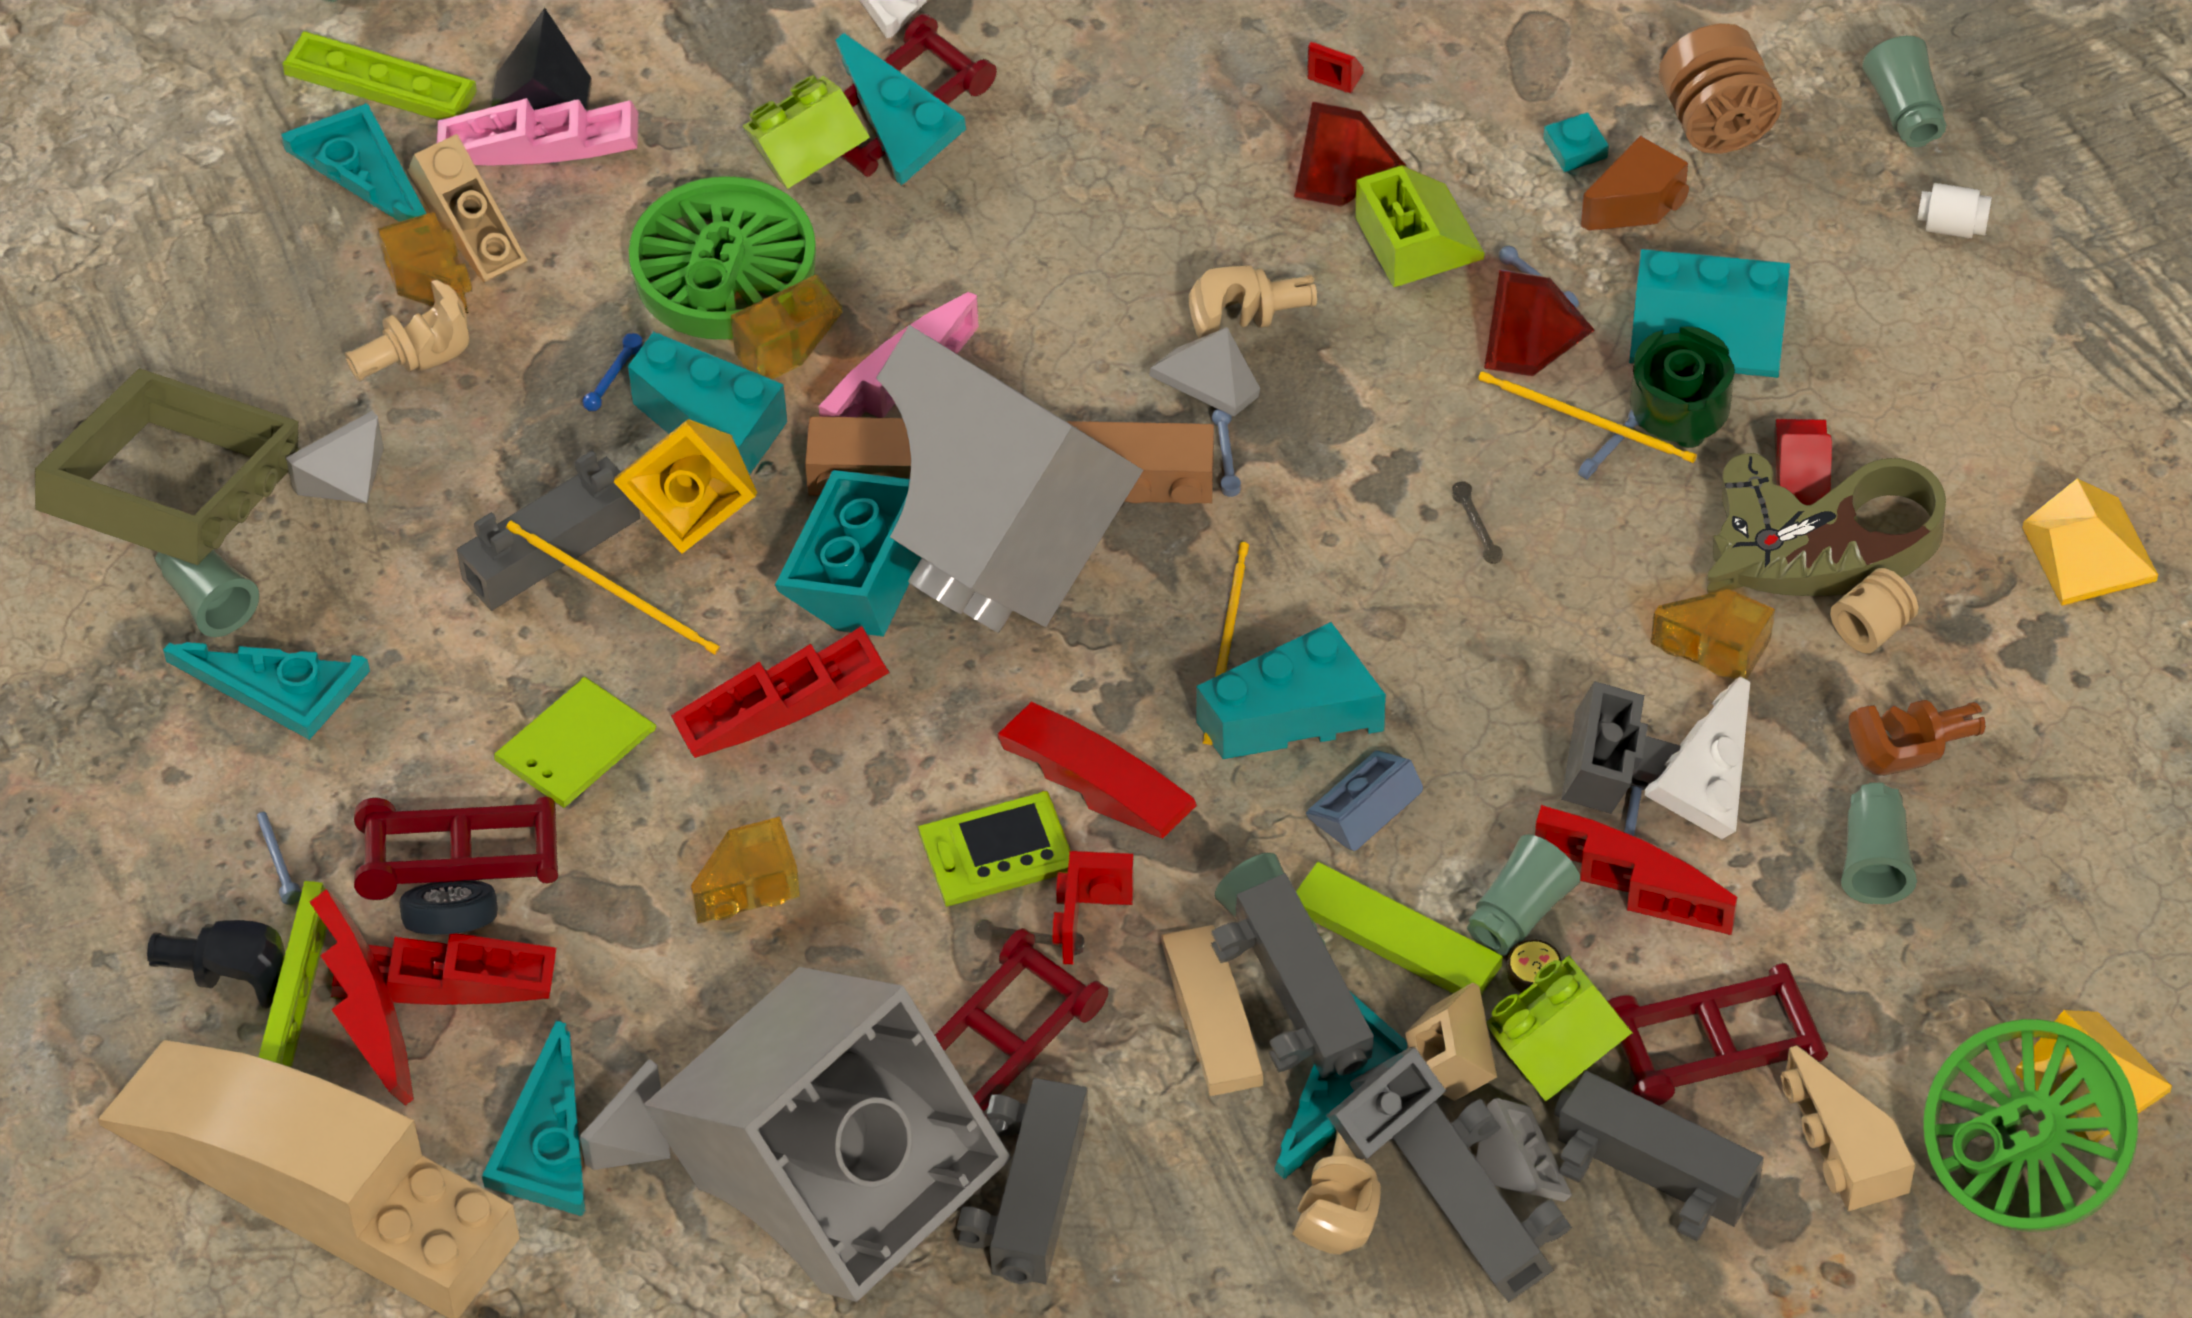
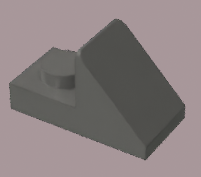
(1385, 1102)

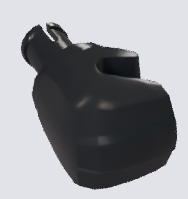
(227, 949)

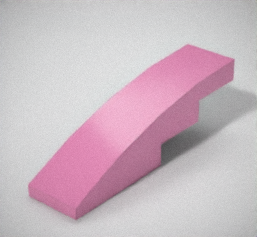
(557, 133)
(862, 392)

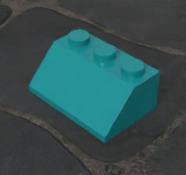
(1723, 295)
(846, 560)

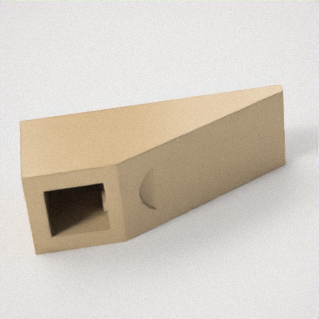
(464, 204)
(1856, 1139)

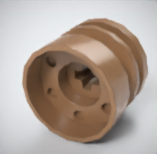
(1720, 88)

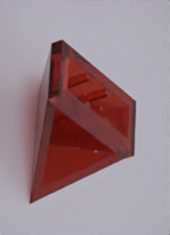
(1337, 152)
(1531, 324)

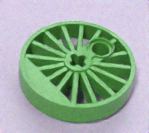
(718, 257)
(2108, 1092)

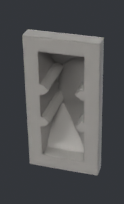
(1211, 372)
(340, 463)
(624, 1128)
(1519, 1154)

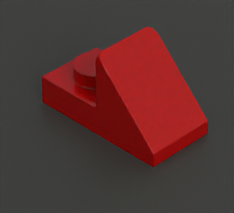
(1803, 458)

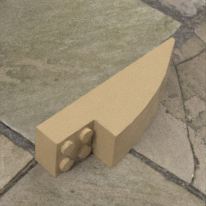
(319, 1167)

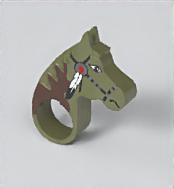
(1818, 548)

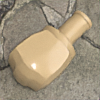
(1250, 289)
(421, 344)
(1340, 1204)

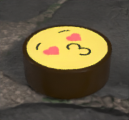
(1527, 960)

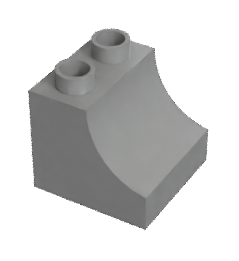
(997, 488)
(832, 1126)

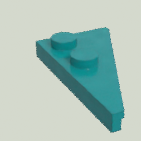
(906, 117)
(357, 157)
(280, 685)
(1311, 1126)
(541, 1142)

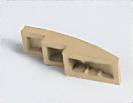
(1212, 1012)

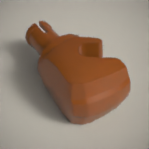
(1916, 735)

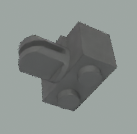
(1611, 749)

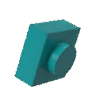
(1576, 142)

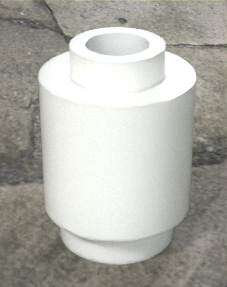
(1954, 210)

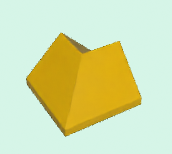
(688, 483)
(2087, 544)
(2143, 1078)

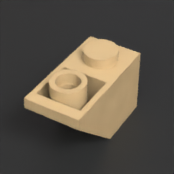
(1456, 1042)

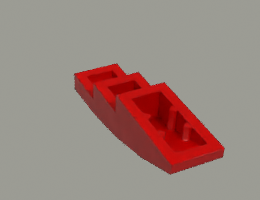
(776, 697)
(1102, 771)
(1655, 879)
(462, 971)
(368, 1009)

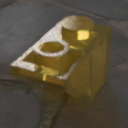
(420, 253)
(784, 327)
(1715, 631)
(746, 872)

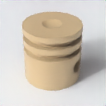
(1874, 610)

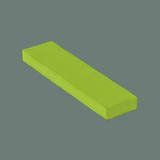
(379, 77)
(1396, 931)
(295, 980)

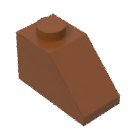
(1636, 188)

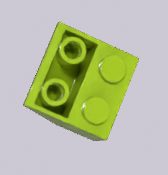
(805, 129)
(1413, 225)
(1556, 1026)

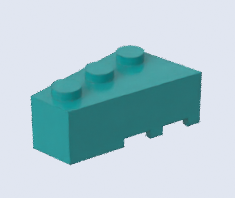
(684, 383)
(1290, 695)

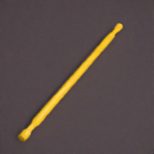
(1587, 417)
(612, 587)
(1230, 617)

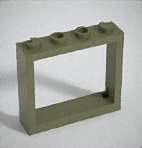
(65, 475)

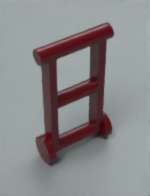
(922, 36)
(379, 818)
(1016, 955)
(1660, 1085)

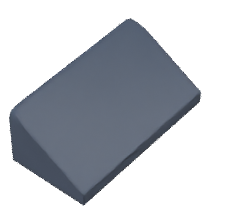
(1367, 799)

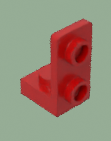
(1091, 879)

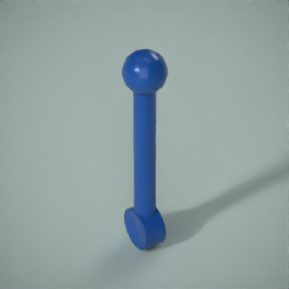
(631, 345)

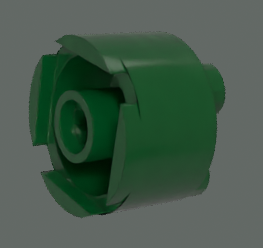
(1682, 385)

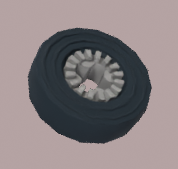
(448, 907)

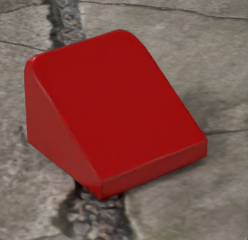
(1333, 68)

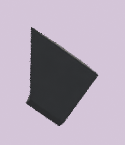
(542, 69)

